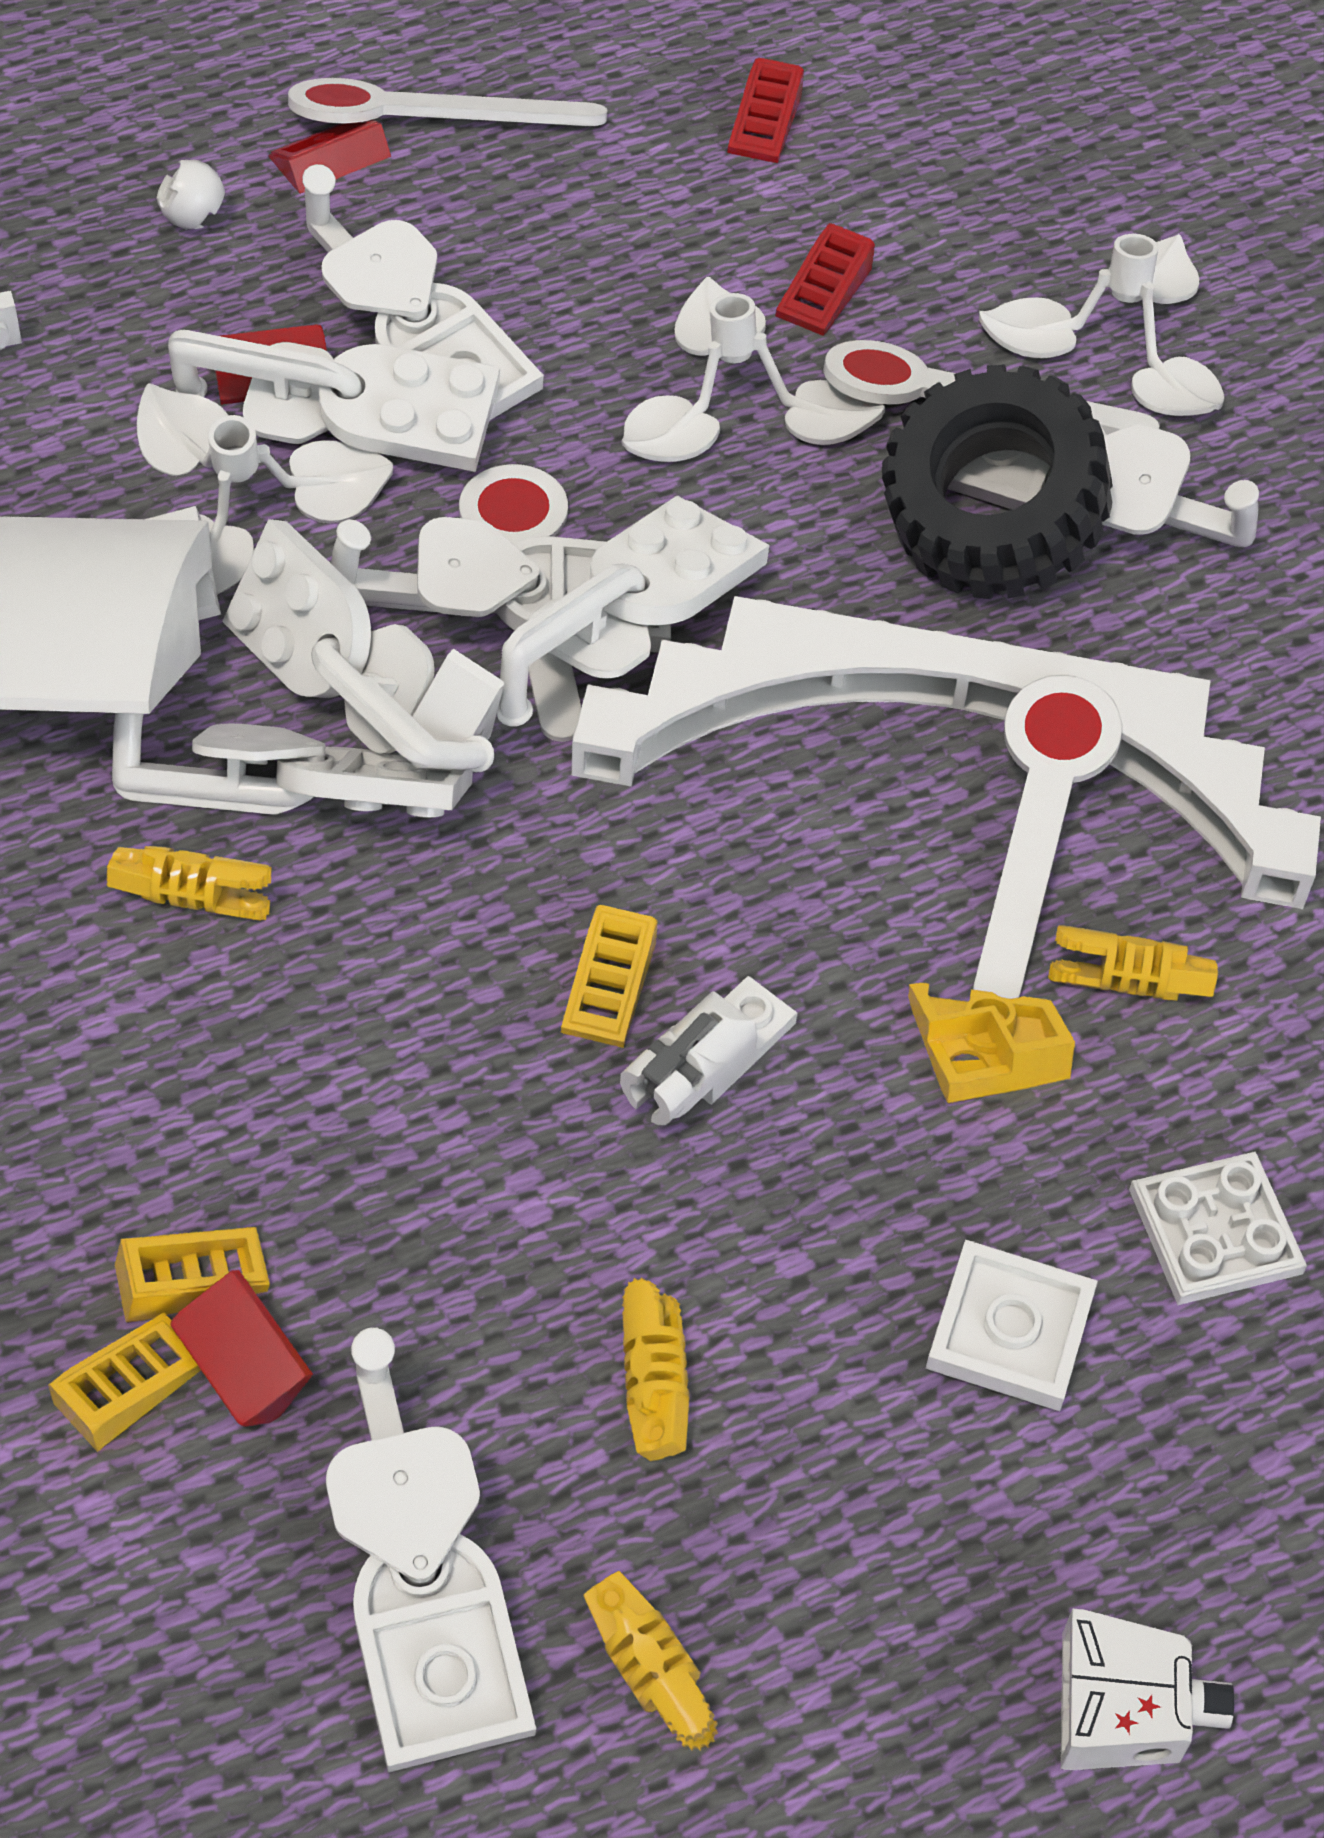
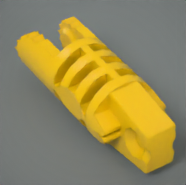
(191, 880)
(1133, 965)
(655, 1371)
(651, 1659)

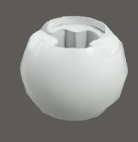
(190, 194)

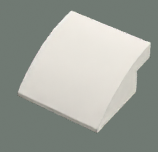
(98, 611)

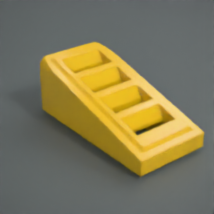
(619, 938)
(170, 1296)
(104, 1424)

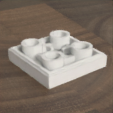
(1217, 1228)

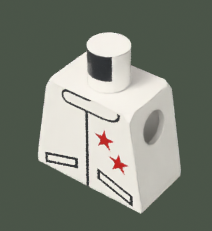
(1131, 1694)

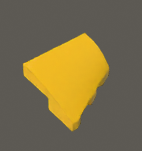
(1015, 1038)

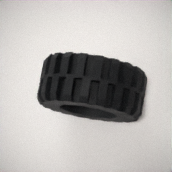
(987, 416)

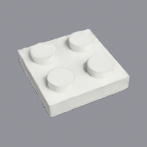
(1012, 1325)

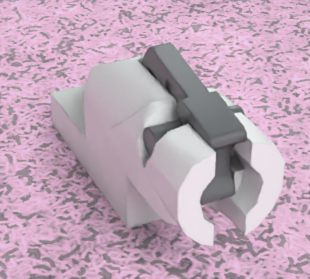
(707, 1050)

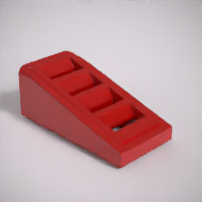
(767, 109)
(836, 250)

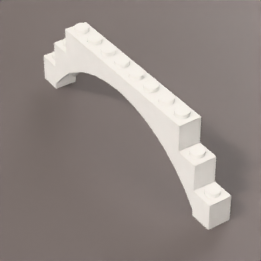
(806, 657)

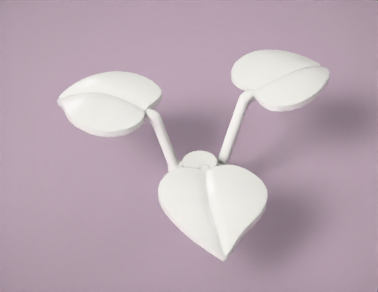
(1137, 272)
(730, 329)
(187, 429)

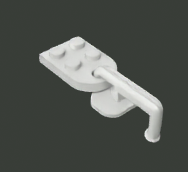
(393, 274)
(366, 397)
(1146, 481)
(474, 572)
(641, 577)
(320, 644)
(303, 772)
(439, 1651)

